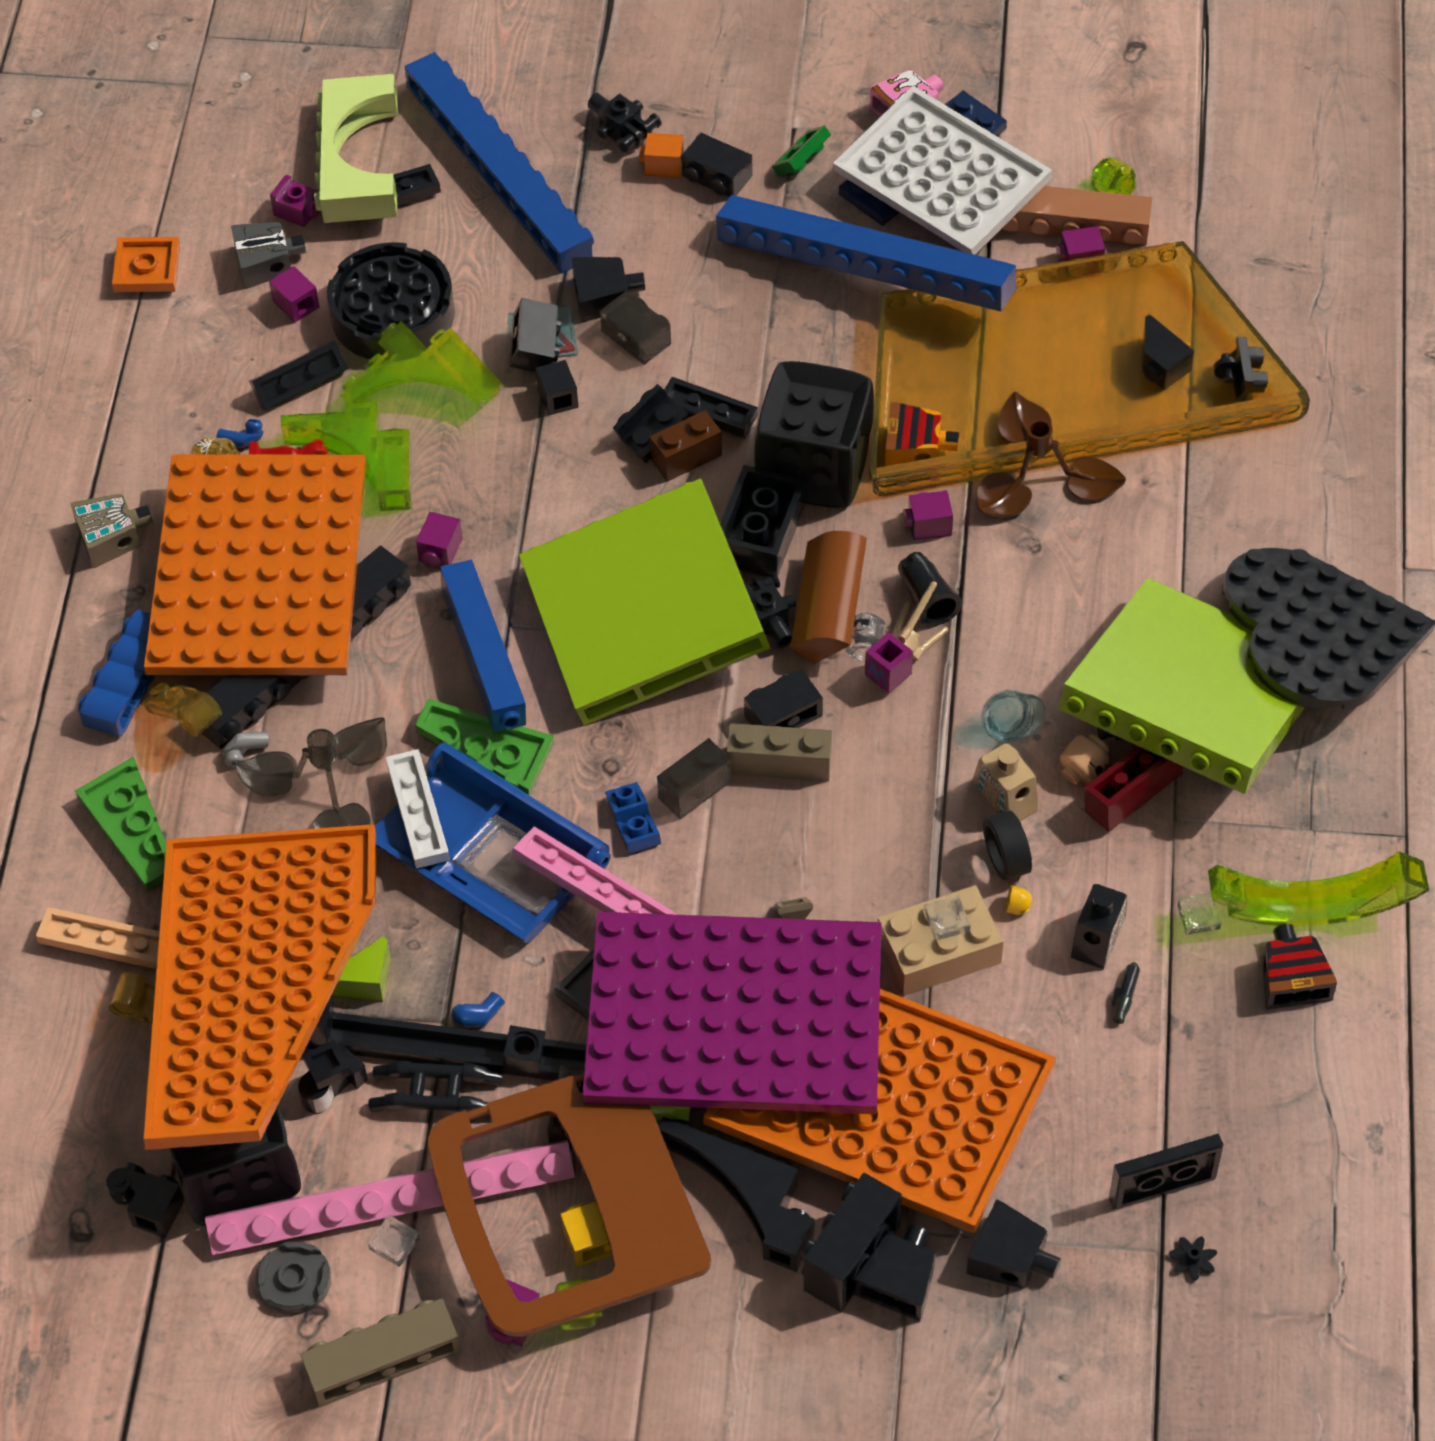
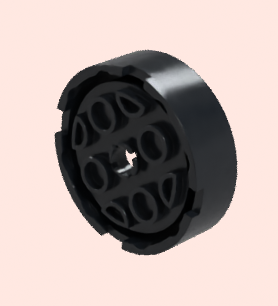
(362, 311)

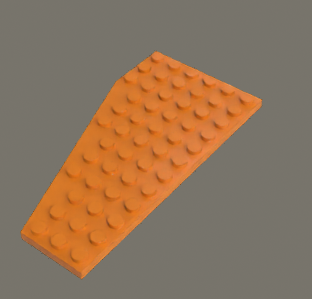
(245, 971)

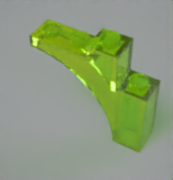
(407, 360)
(359, 433)

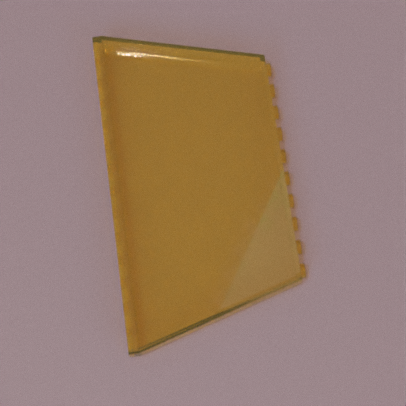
(1077, 352)

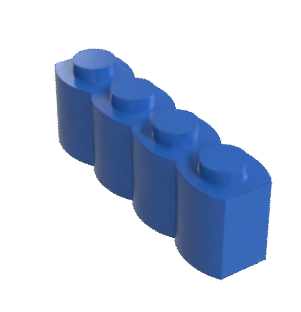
(121, 681)

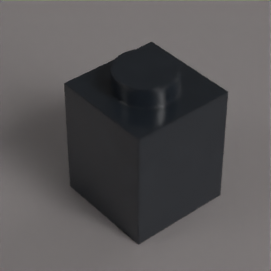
(557, 387)

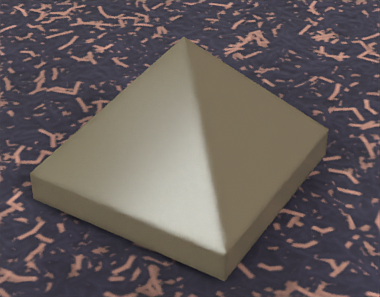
(794, 908)

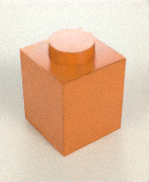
(662, 155)

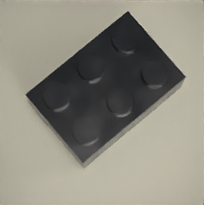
(763, 518)
(849, 1240)

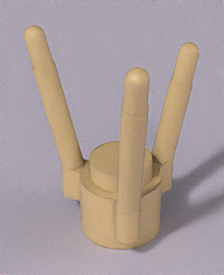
(909, 636)

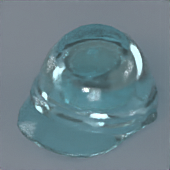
(1012, 715)

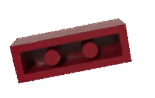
(1128, 786)

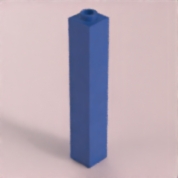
(483, 646)

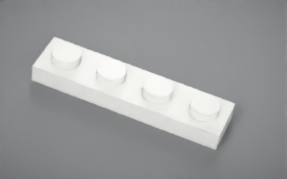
(417, 808)

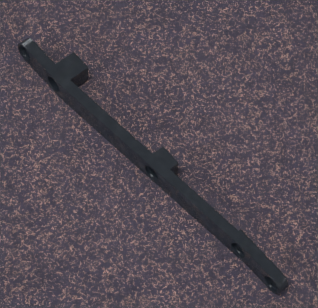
(448, 1045)

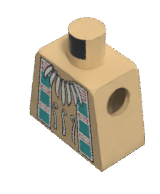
(1007, 782)

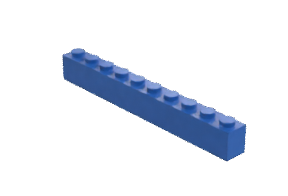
(498, 161)
(866, 253)

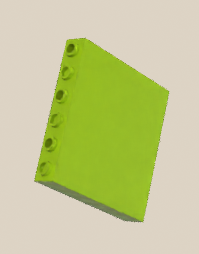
(643, 602)
(1181, 687)

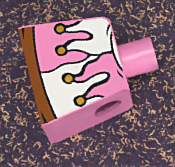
(891, 90)

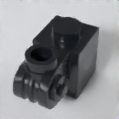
(152, 1198)

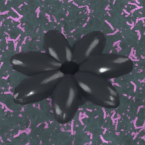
(1193, 1257)

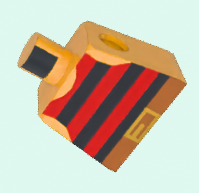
(916, 435)

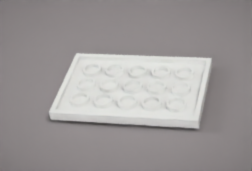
(943, 171)

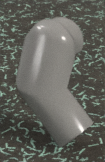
(241, 743)

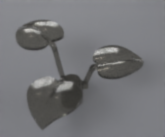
(273, 771)

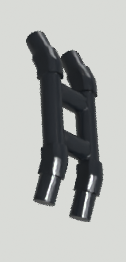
(418, 1073)

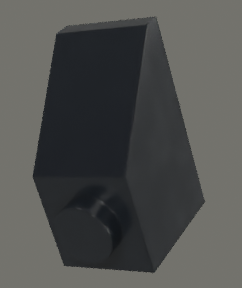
(1164, 354)

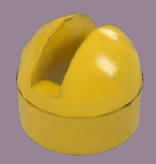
(1018, 901)

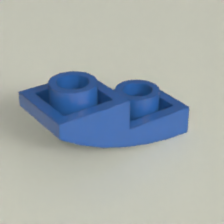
(633, 817)

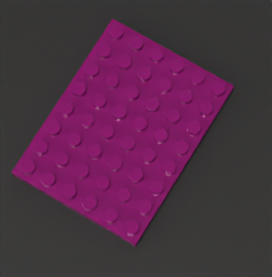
(734, 1013)

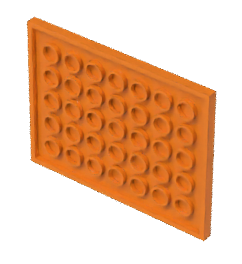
(257, 565)
(943, 1121)

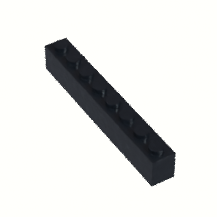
(247, 697)

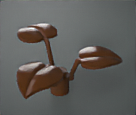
(1026, 421)

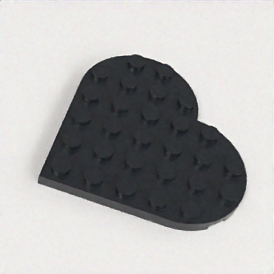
(1318, 629)

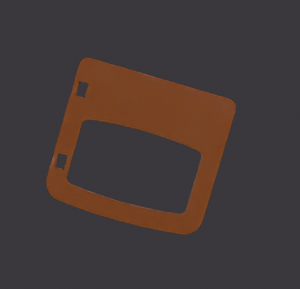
(634, 1187)

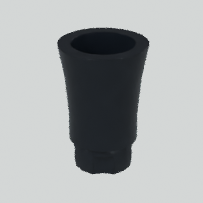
(916, 576)

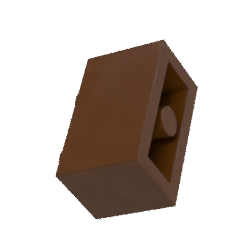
(686, 445)

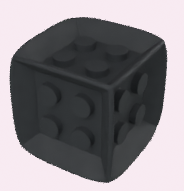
(817, 429)
(238, 1174)

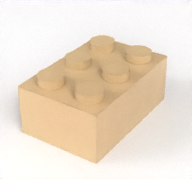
(922, 961)

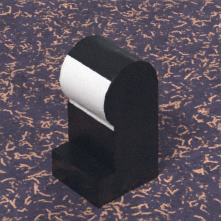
(320, 1100)

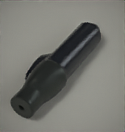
(1123, 995)

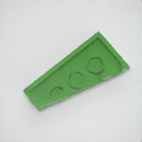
(511, 754)
(128, 820)

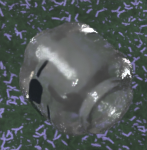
(866, 632)

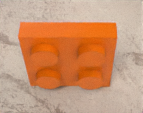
(146, 264)

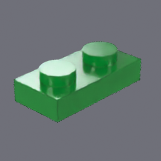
(806, 146)

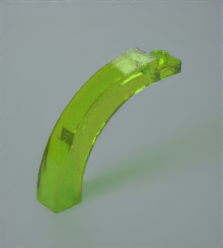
(1323, 900)

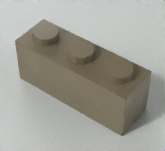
(780, 751)

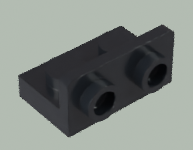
(649, 416)

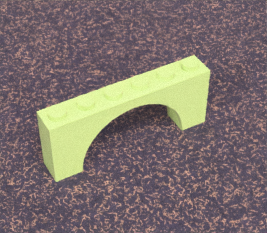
(345, 190)

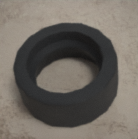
(1007, 845)

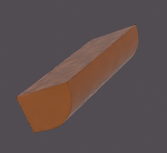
(828, 594)

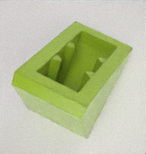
(366, 973)

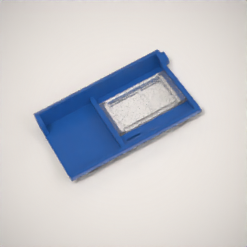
(481, 825)

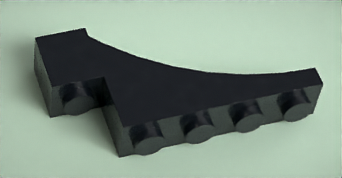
(757, 1184)

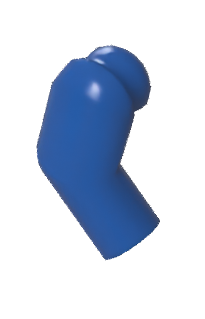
(243, 438)
(477, 1014)

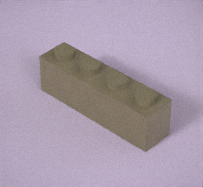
(380, 1351)

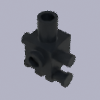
(622, 120)
(771, 608)

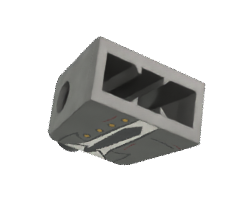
(264, 251)

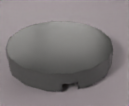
(294, 1277)

